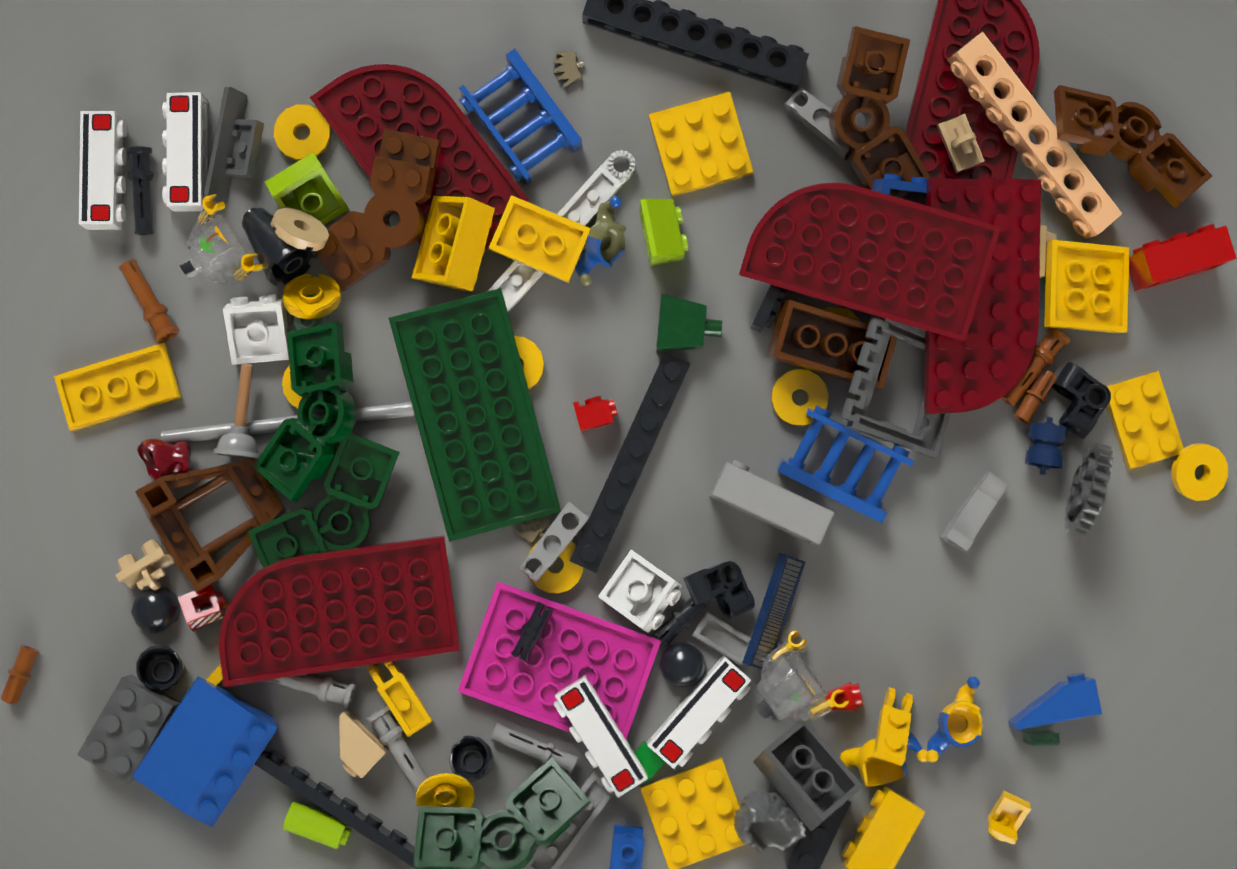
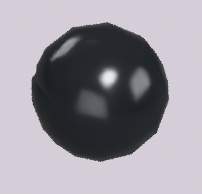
(155, 610)
(683, 665)
(159, 668)
(471, 758)

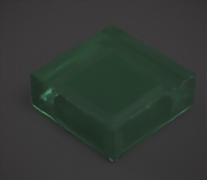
(1041, 738)

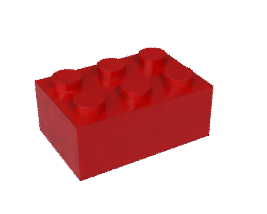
(1180, 256)

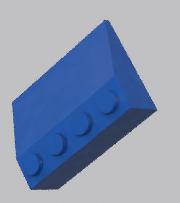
(205, 751)

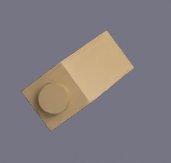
(358, 746)

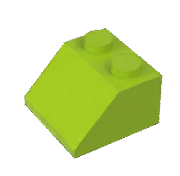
(307, 189)
(661, 231)

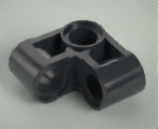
(1076, 385)
(731, 595)

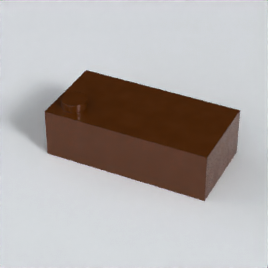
(822, 342)

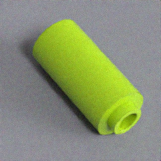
(316, 825)

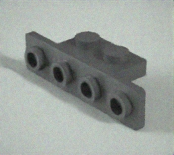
(234, 146)

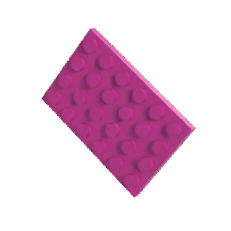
(571, 647)

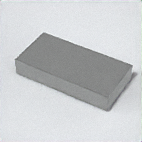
(722, 637)

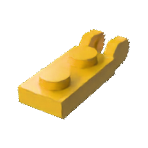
(401, 699)
(893, 729)

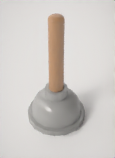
(238, 442)

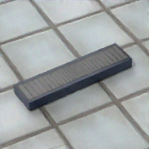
(774, 609)

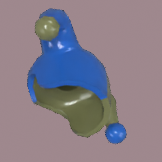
(604, 241)

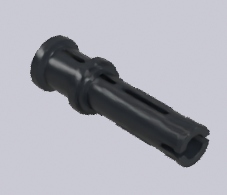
(143, 225)

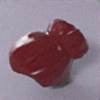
(165, 458)

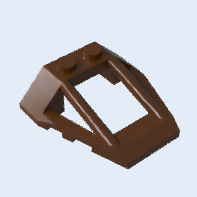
(175, 534)

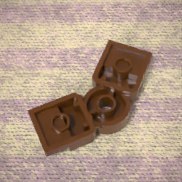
(867, 82)
(1131, 136)
(401, 181)

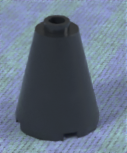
(277, 257)

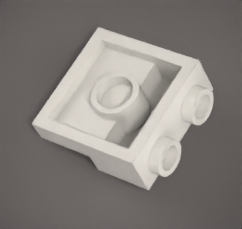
(256, 329)
(641, 592)

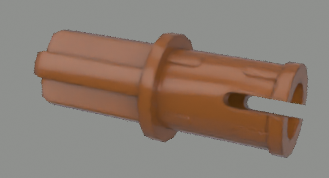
(1035, 396)
(19, 674)

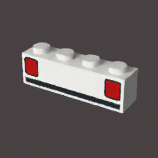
(186, 150)
(102, 170)
(698, 712)
(601, 736)

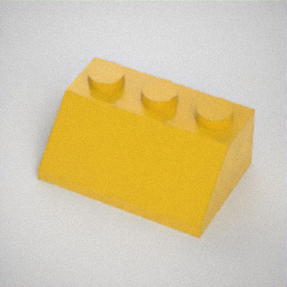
(453, 242)
(883, 832)

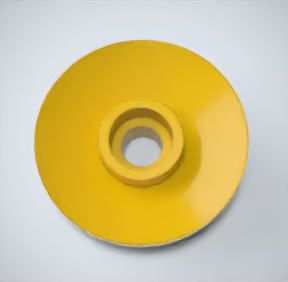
(445, 791)

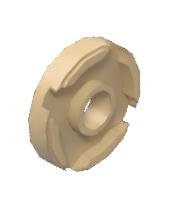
(299, 229)

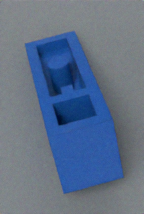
(1061, 703)

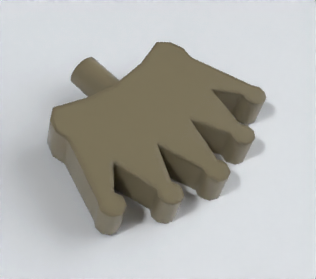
(568, 67)
(534, 528)

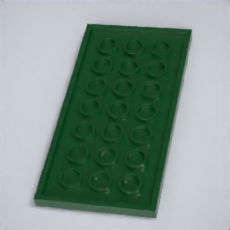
(475, 414)

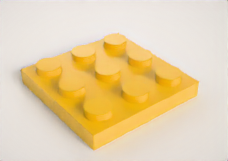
(700, 144)
(1086, 286)
(693, 813)

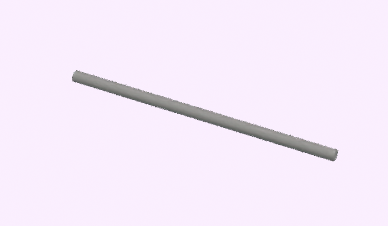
(271, 425)

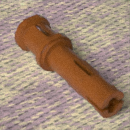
(154, 312)
(1042, 356)

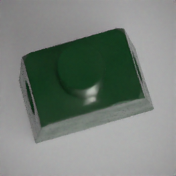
(684, 325)

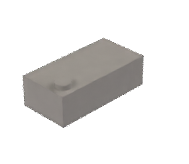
(770, 503)

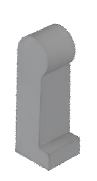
(815, 117)
(974, 512)
(554, 541)

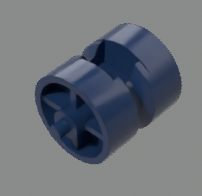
(1047, 439)

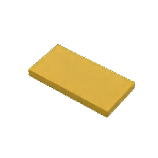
(117, 386)

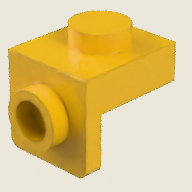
(1007, 817)

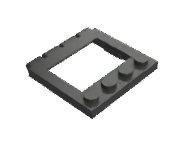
(928, 427)

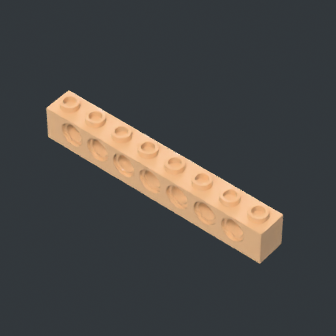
(1033, 120)

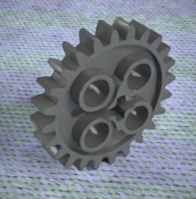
(1088, 489)

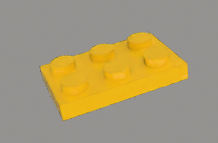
(539, 239)
(1143, 420)

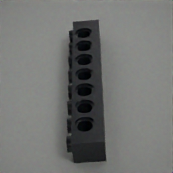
(703, 50)

